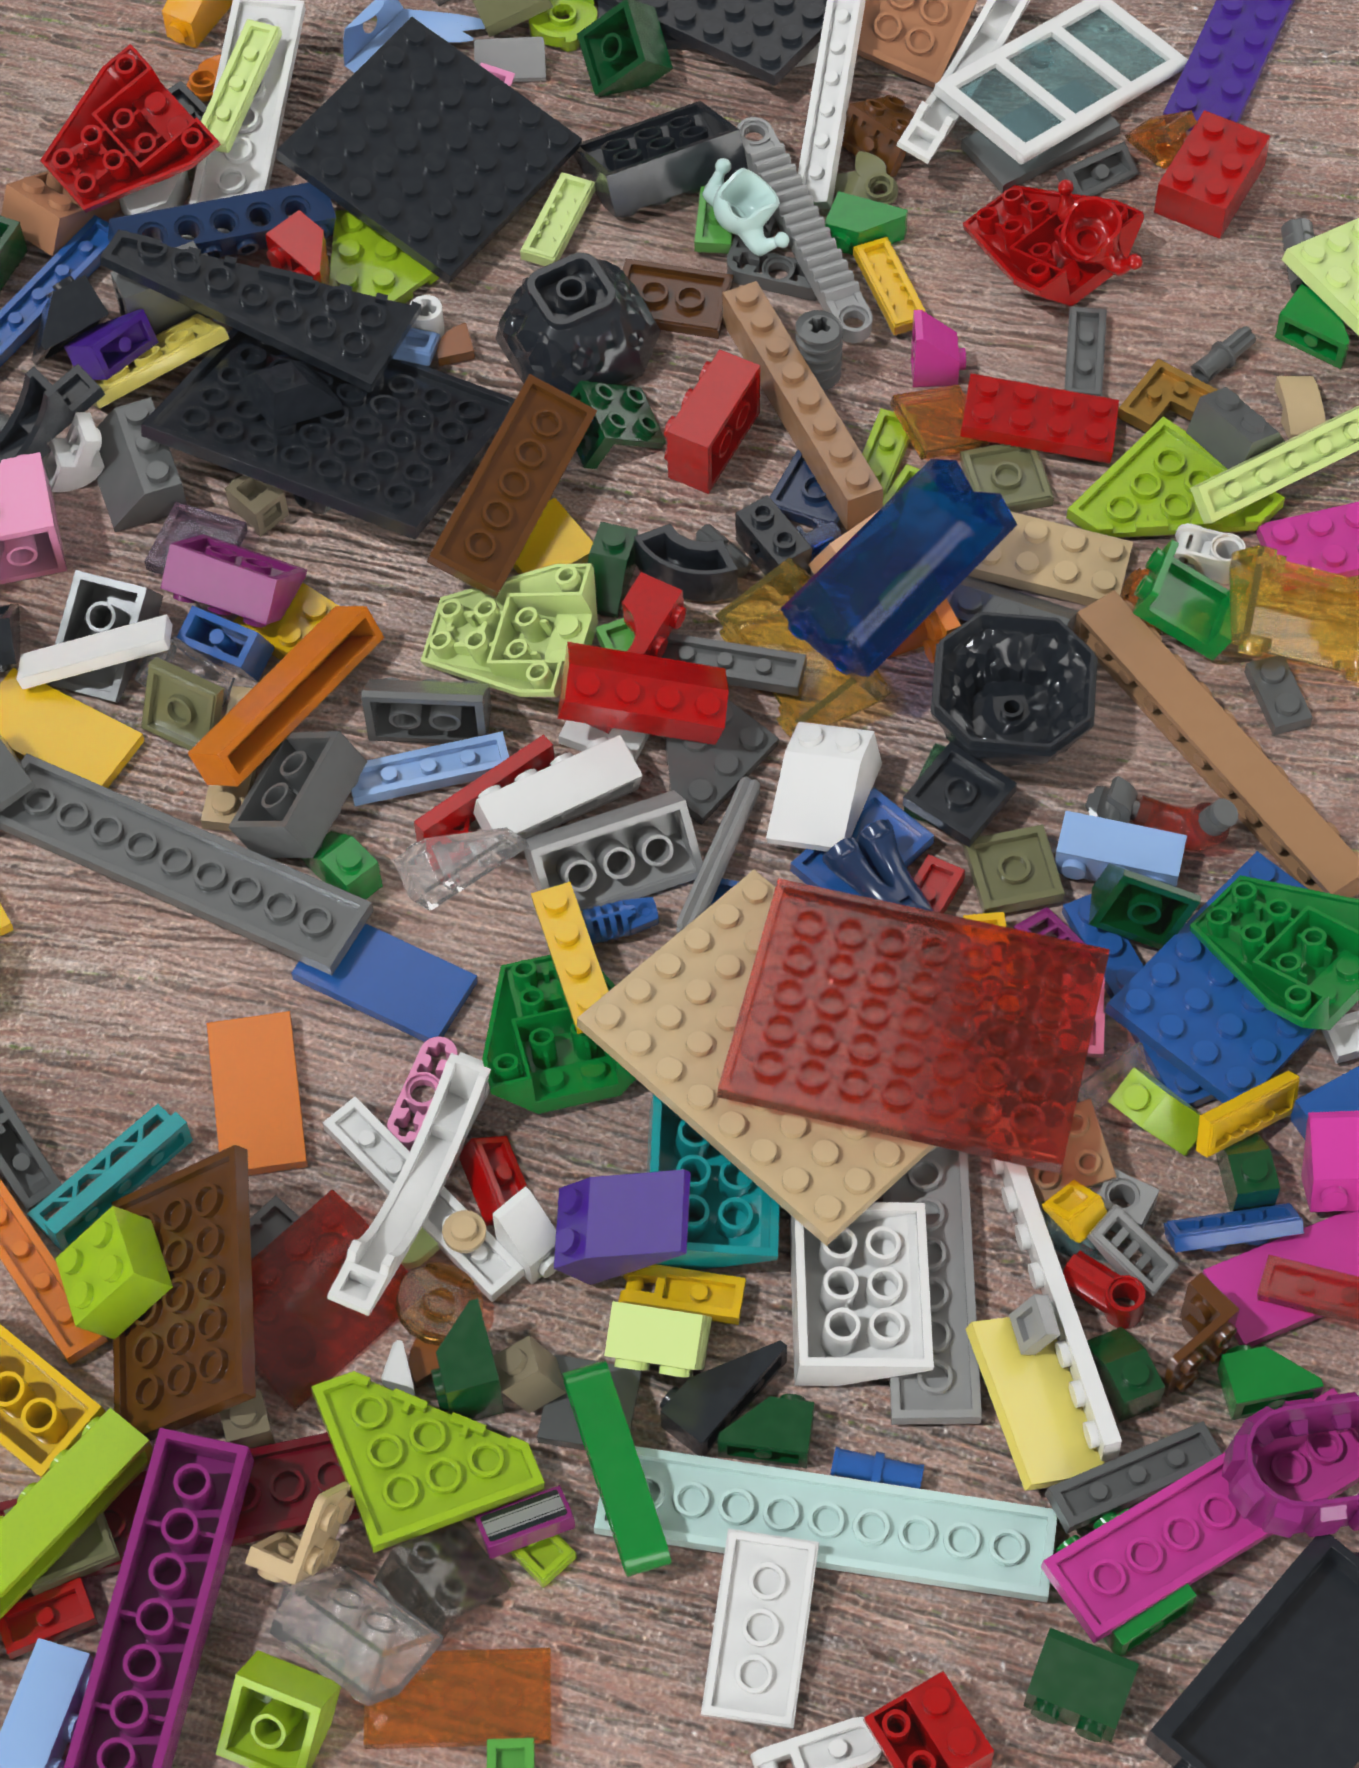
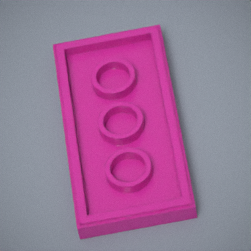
(1325, 1244)

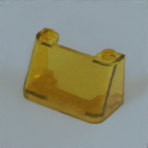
(1294, 611)
(825, 692)

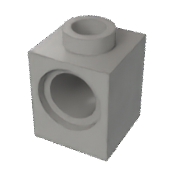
(1137, 1193)

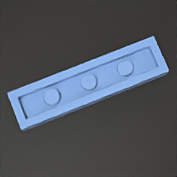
(429, 768)

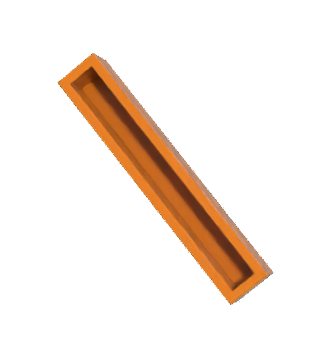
(286, 696)

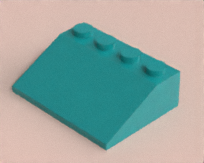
(728, 1213)

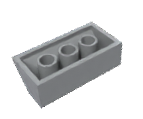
(619, 852)

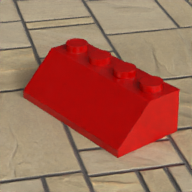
(643, 693)

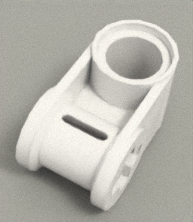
(1208, 551)

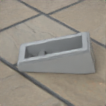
(1161, 1261)

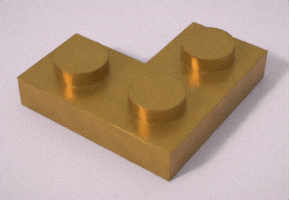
(1160, 391)

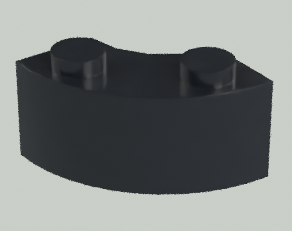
(696, 567)

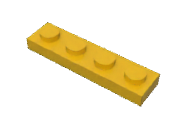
(570, 948)

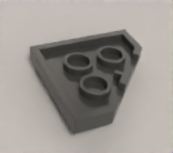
(709, 772)

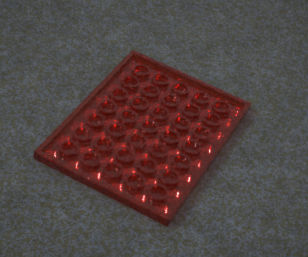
(916, 1025)

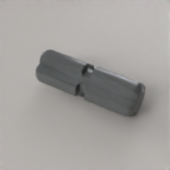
(742, 562)

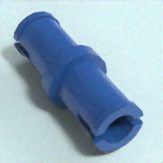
(876, 1468)

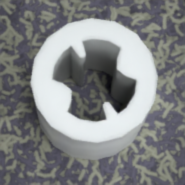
(430, 315)

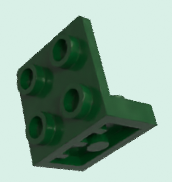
(620, 419)

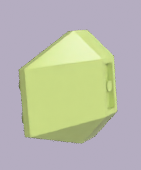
(520, 635)

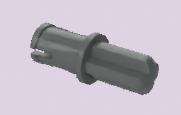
(1223, 354)

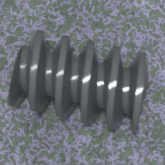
(821, 344)

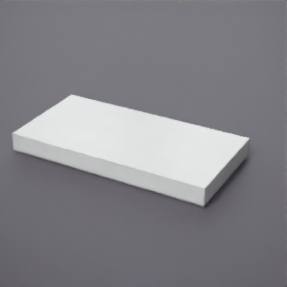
(760, 1629)

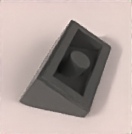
(1100, 171)

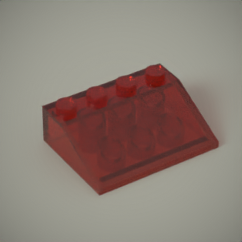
(298, 1330)

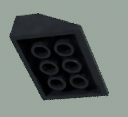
(660, 158)

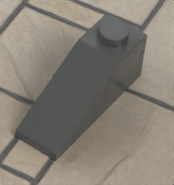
(22, 1161)

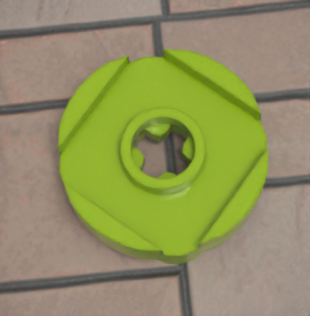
(563, 32)

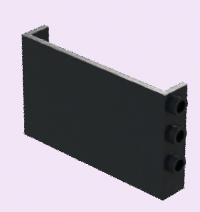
(1282, 1681)

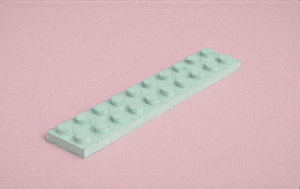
(857, 1522)

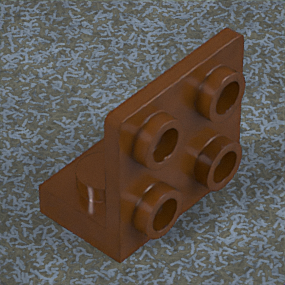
(876, 129)
(1211, 1323)

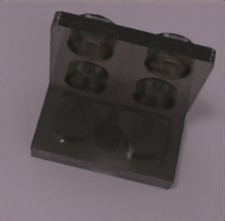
(441, 1576)

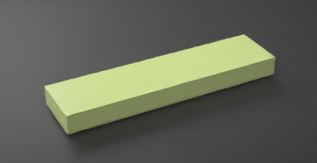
(240, 81)

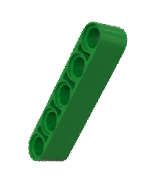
(616, 1469)

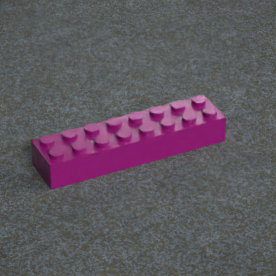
(162, 1604)

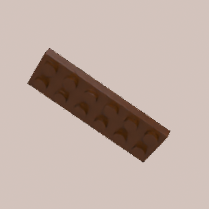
(511, 486)

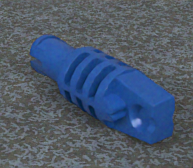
(620, 919)

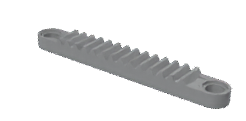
(806, 230)

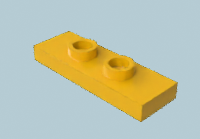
(888, 283)
(1247, 1113)

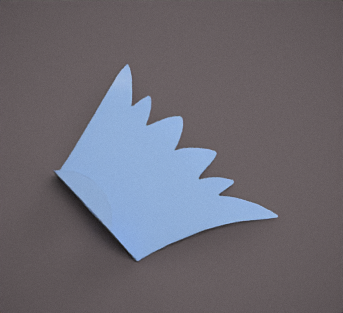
(390, 18)

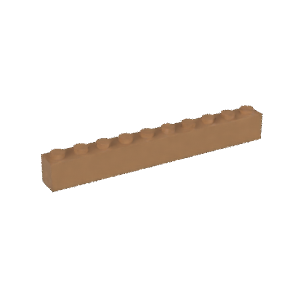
(1218, 747)

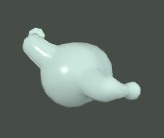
(744, 206)

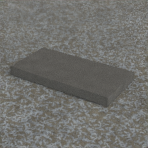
(1006, 172)

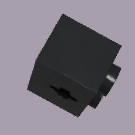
(770, 536)

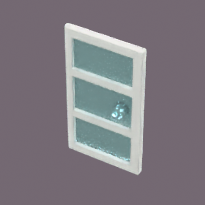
(1060, 77)

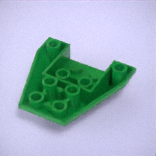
(1287, 947)
(536, 1048)

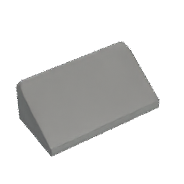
(518, 55)

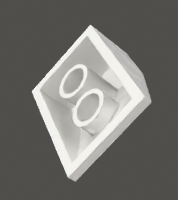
(823, 785)

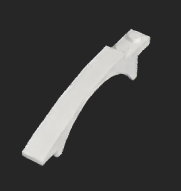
(934, 117)
(381, 1249)

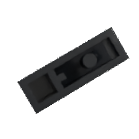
(718, 1397)

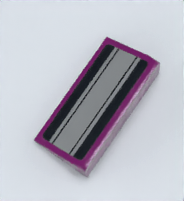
(525, 1522)

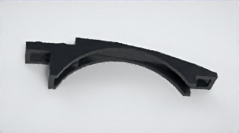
(46, 411)

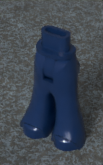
(876, 867)

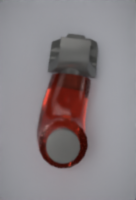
(1203, 824)

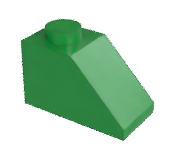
(862, 220)
(1313, 328)
(346, 865)
(1261, 1379)

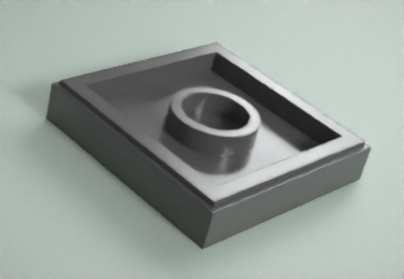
(557, 1419)

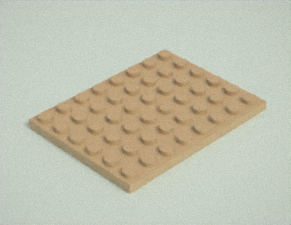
(673, 1034)

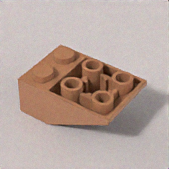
(48, 212)

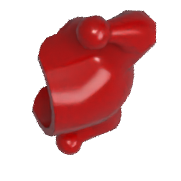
(1093, 231)

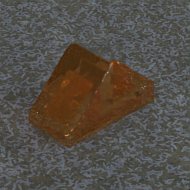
(1162, 136)

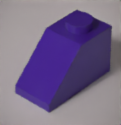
(112, 345)

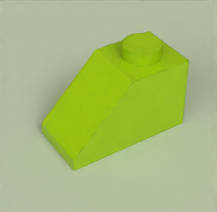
(1157, 1110)

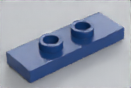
(1243, 1226)

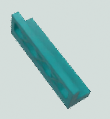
(114, 1182)

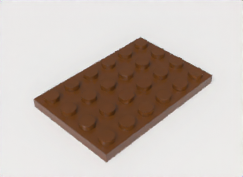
(197, 1341)

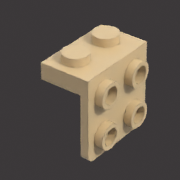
(296, 1557)

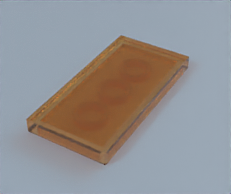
(467, 1699)

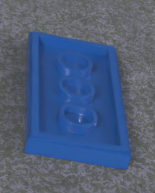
(395, 984)

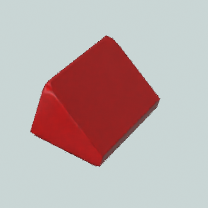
(491, 1173)

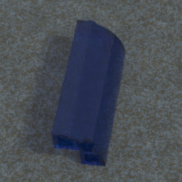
(898, 568)

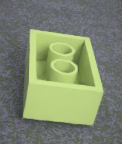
(657, 1336)

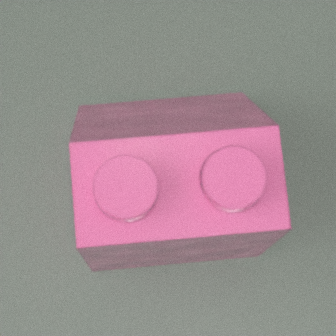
(28, 521)

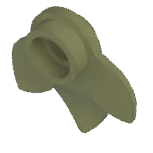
(868, 179)

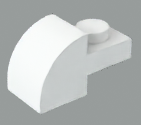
(77, 458)

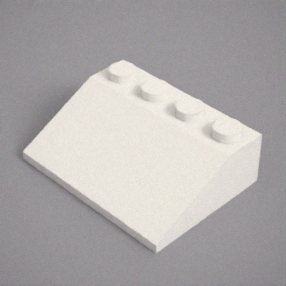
(862, 1298)

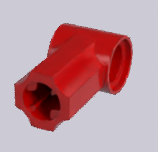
(1102, 1287)

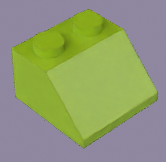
(277, 1714)

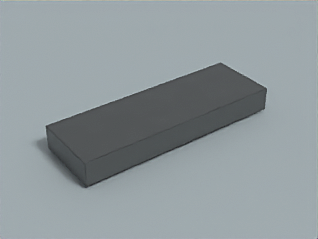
(1085, 350)

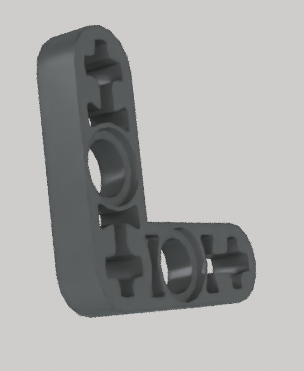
(740, 254)

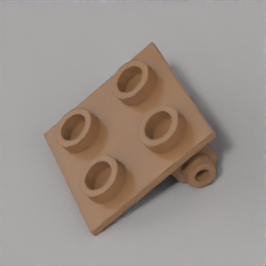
(1085, 1157)

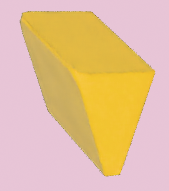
(1075, 1210)

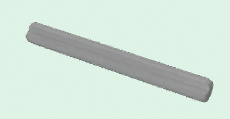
(720, 851)

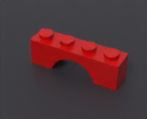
(651, 613)

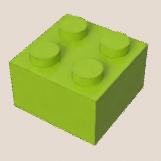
(113, 1272)

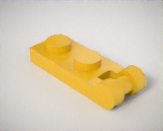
(687, 1292)

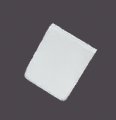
(397, 1371)

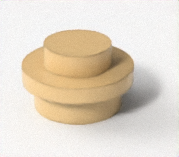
(464, 1231)

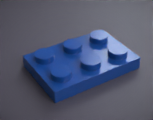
(909, 834)

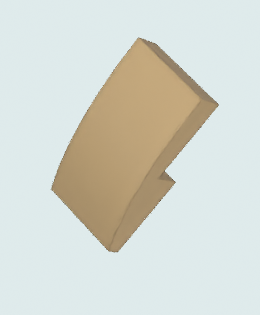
(1300, 404)

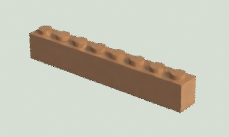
(802, 405)

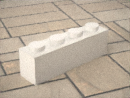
(562, 790)

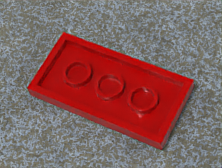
(1040, 418)

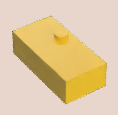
(38, 1406)

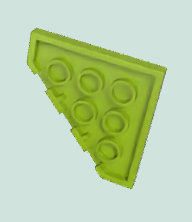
(372, 262)
(1151, 491)
(416, 1463)

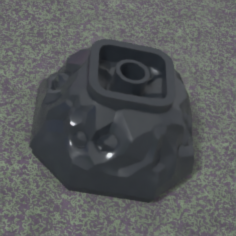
(578, 325)
(1014, 688)

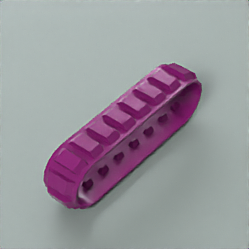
(1257, 1500)

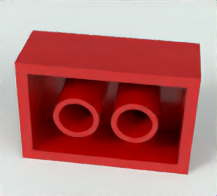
(1212, 174)
(712, 421)

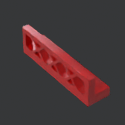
(458, 809)

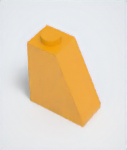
(192, 19)

